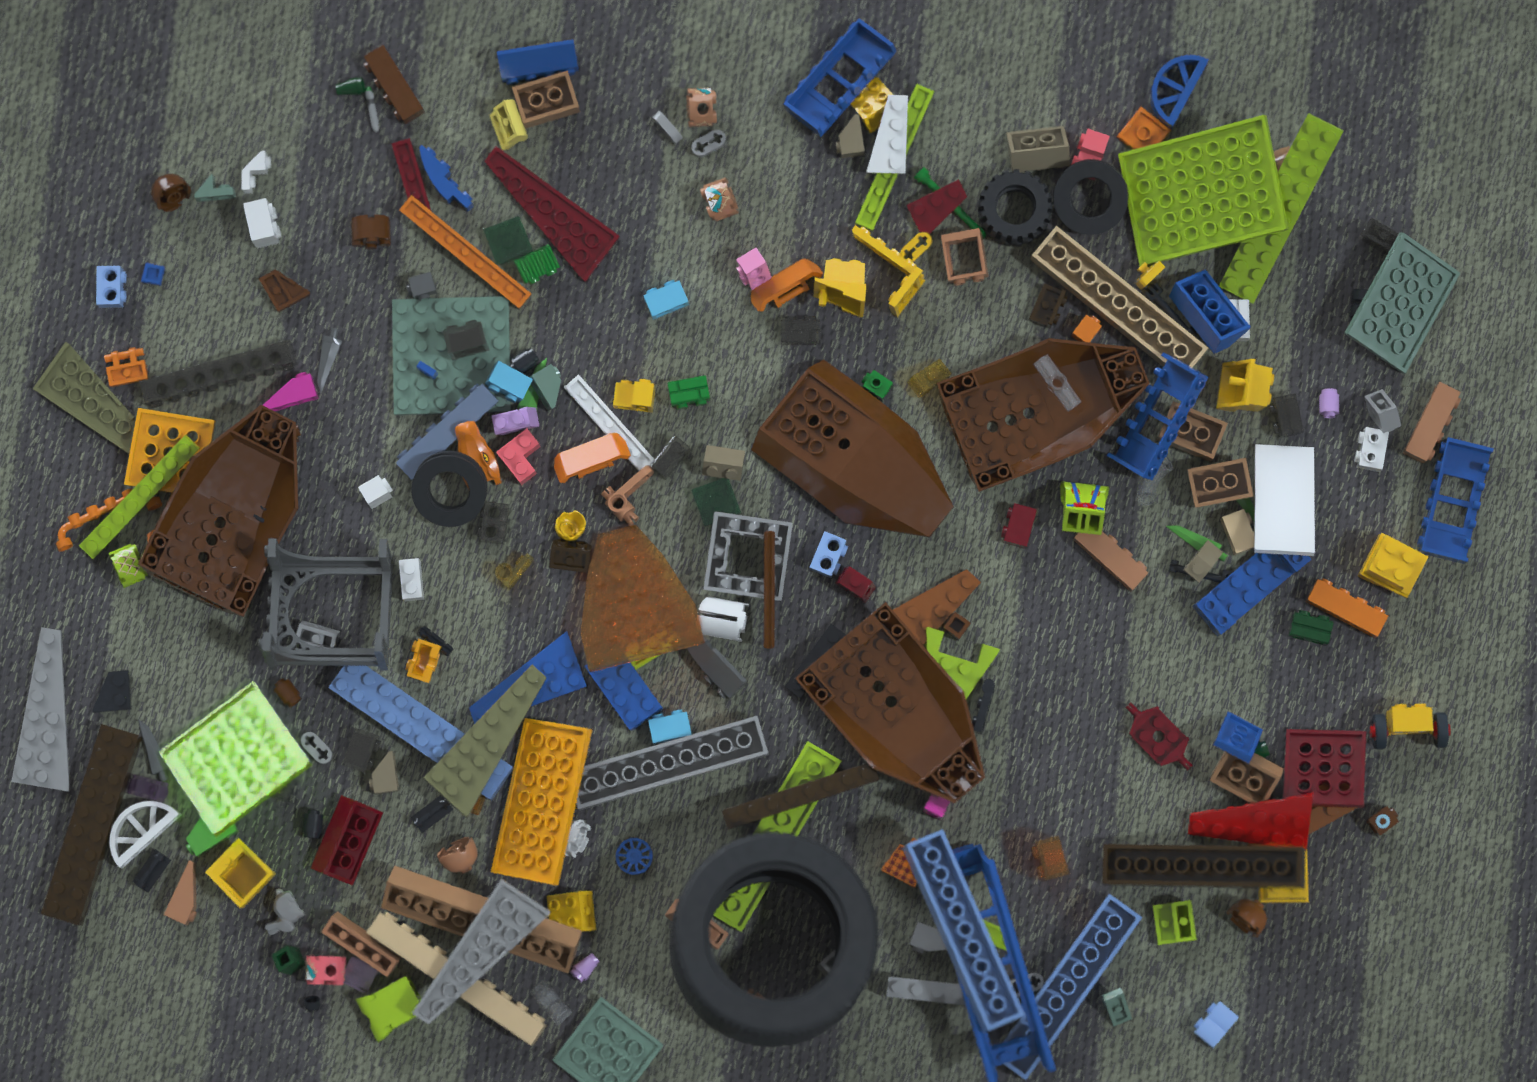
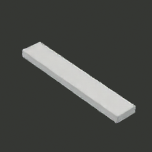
(607, 420)

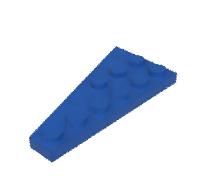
(556, 662)

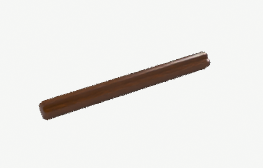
(769, 589)

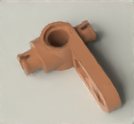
(626, 512)

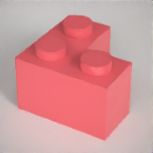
(1091, 146)
(515, 455)

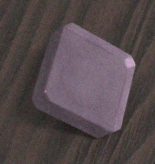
(359, 975)

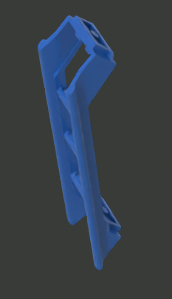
(971, 861)

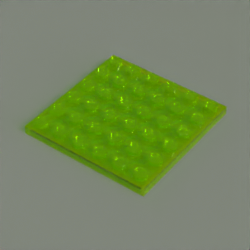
(235, 758)

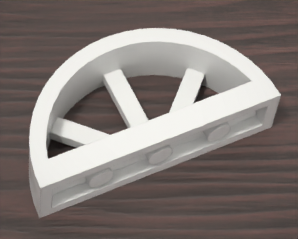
(147, 837)

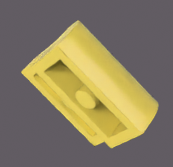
(508, 124)

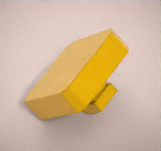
(1148, 273)

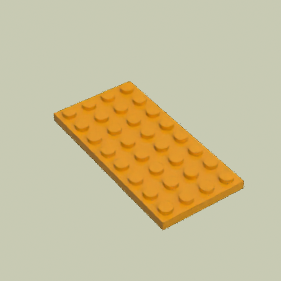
(541, 801)

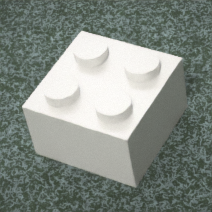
(261, 223)

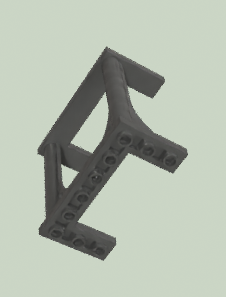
(289, 564)

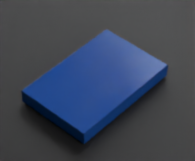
(1238, 737)

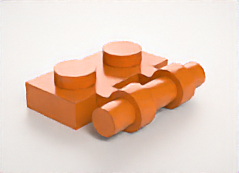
(128, 372)

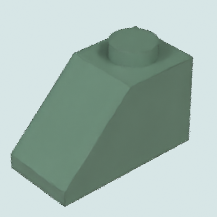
(547, 385)

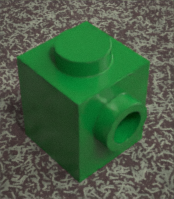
(877, 385)

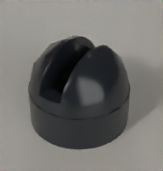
(312, 1003)

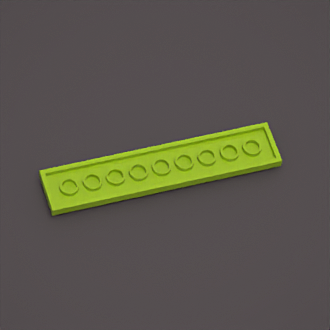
(1297, 180)
(810, 765)

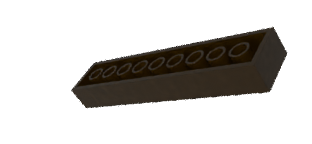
(91, 825)
(1204, 866)

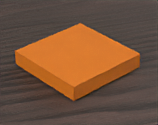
(1143, 130)

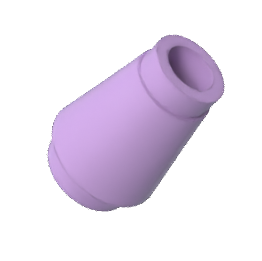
(584, 968)

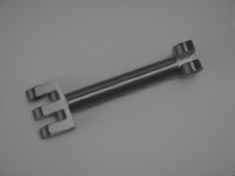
(1152, 293)
(1174, 567)

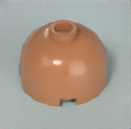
(459, 856)

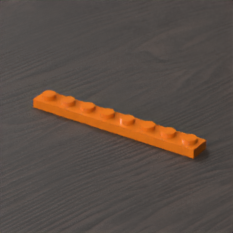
(465, 252)

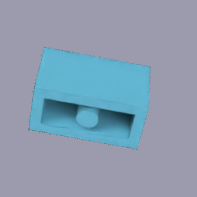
(665, 299)
(508, 382)
(669, 727)

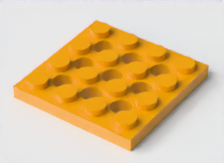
(142, 438)

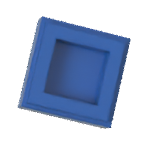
(153, 274)
(427, 370)

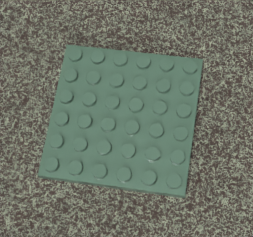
(420, 337)

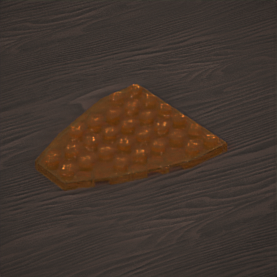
(634, 603)

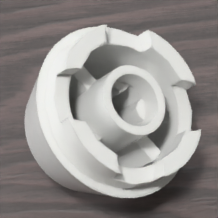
(577, 837)

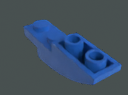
(439, 173)

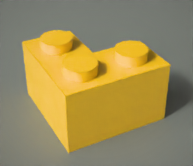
(634, 396)

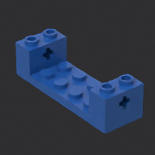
(1246, 588)

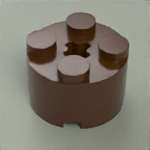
(371, 231)

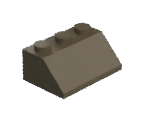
(1038, 149)

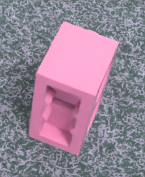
(753, 269)

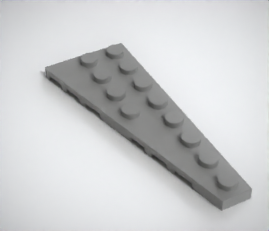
(43, 737)
(494, 932)

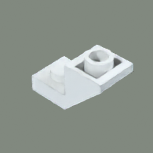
(258, 165)

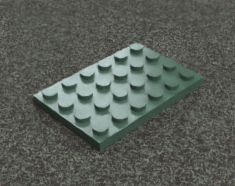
(1402, 303)

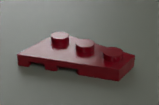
(937, 206)

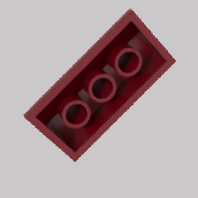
(346, 840)

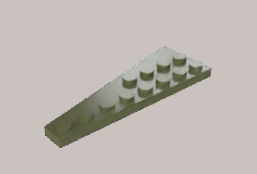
(85, 396)
(472, 760)

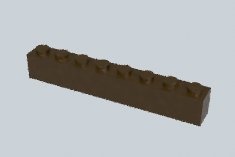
(799, 795)

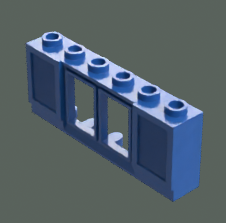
(861, 45)
(1138, 451)
(1465, 462)

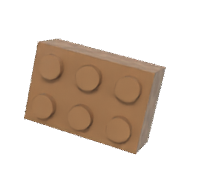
(546, 99)
(1198, 435)
(1220, 482)
(1247, 780)

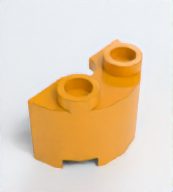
(424, 660)

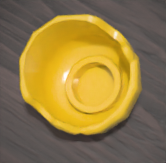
(570, 525)

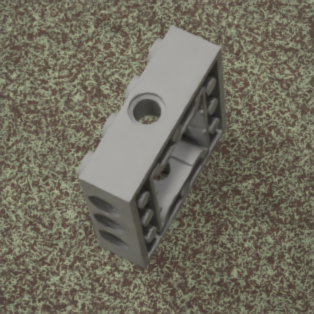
(722, 528)

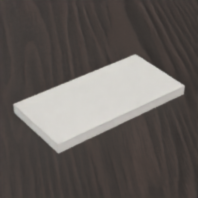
(1284, 500)

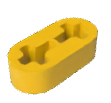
(912, 244)

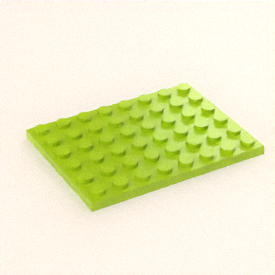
(1203, 191)

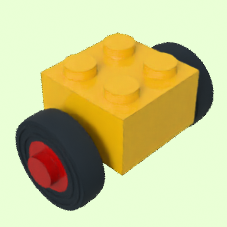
(1410, 721)

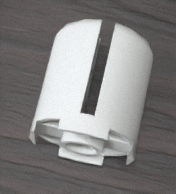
(724, 609)

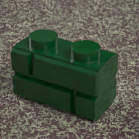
(1311, 628)

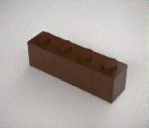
(393, 84)

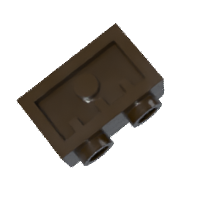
(570, 555)

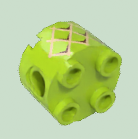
(125, 565)

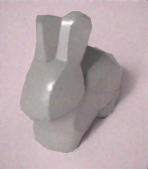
(286, 911)

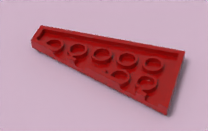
(1263, 822)

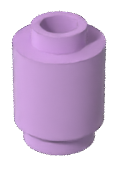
(1329, 403)

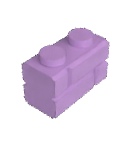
(515, 421)

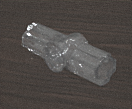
(1049, 372)

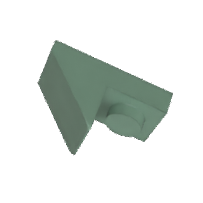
(209, 192)
(1116, 1007)

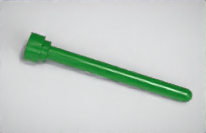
(924, 178)

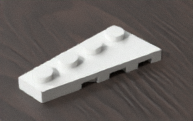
(890, 143)

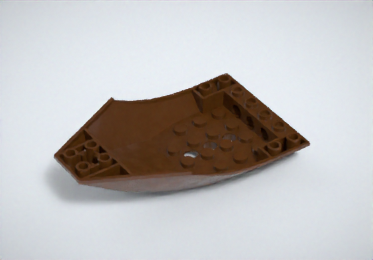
(1100, 374)
(228, 482)
(875, 482)
(929, 730)

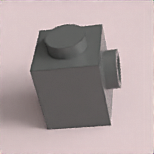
(421, 286)

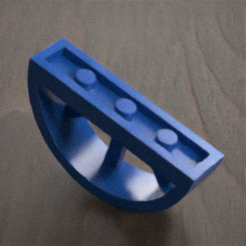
(1186, 91)

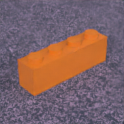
(1347, 608)

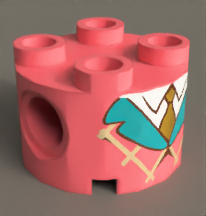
(316, 968)

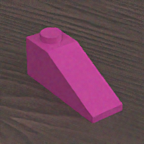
(293, 393)
(936, 806)

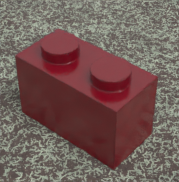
(1019, 525)

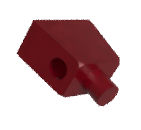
(855, 584)

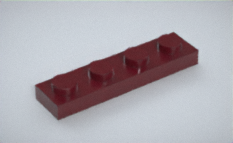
(410, 171)

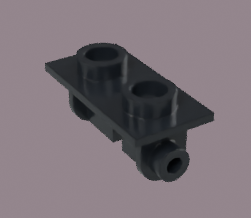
(431, 813)
(151, 870)

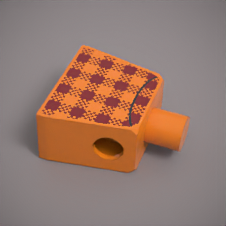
(899, 867)

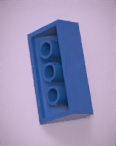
(537, 61)
(1209, 311)

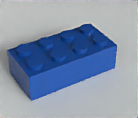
(627, 694)

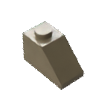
(851, 139)
(1203, 561)
(385, 776)

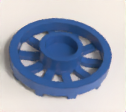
(634, 856)

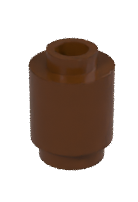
(287, 692)

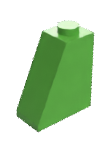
(202, 840)

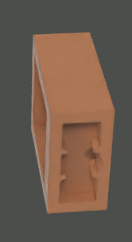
(961, 237)

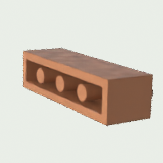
(1432, 422)
(1113, 558)
(361, 944)

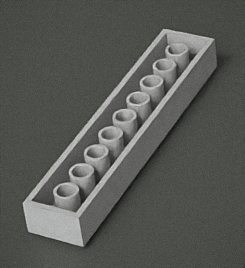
(671, 762)

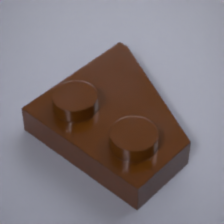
(282, 290)

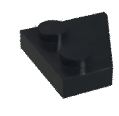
(115, 693)

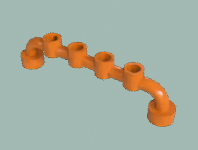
(94, 513)

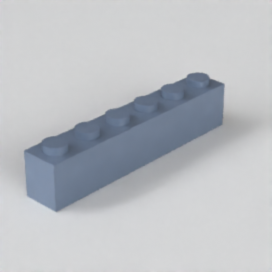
(443, 434)

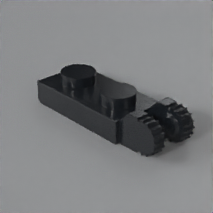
(983, 705)

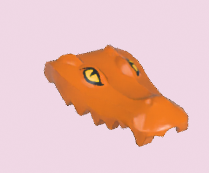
(474, 445)

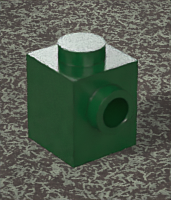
(288, 960)

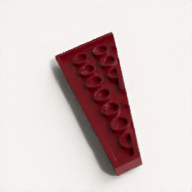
(568, 227)

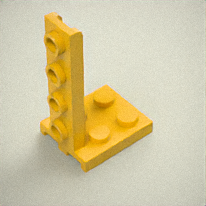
(909, 285)

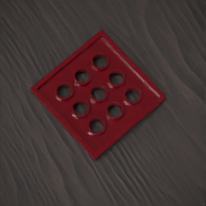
(1335, 759)

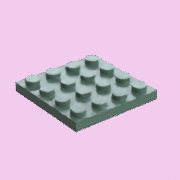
(607, 1047)

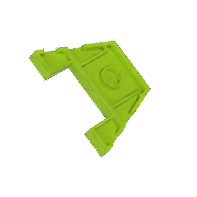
(963, 672)

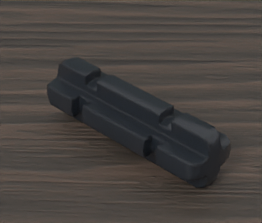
(431, 637)

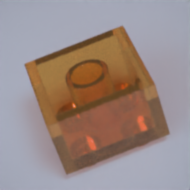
(1050, 858)

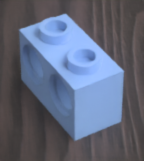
(105, 287)
(823, 553)

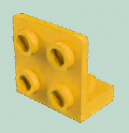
(871, 104)
(573, 910)

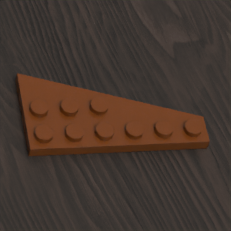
(937, 604)

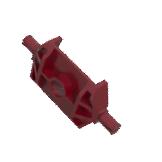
(1174, 741)

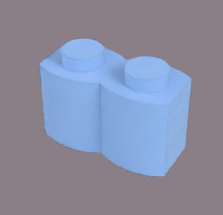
(1215, 1024)

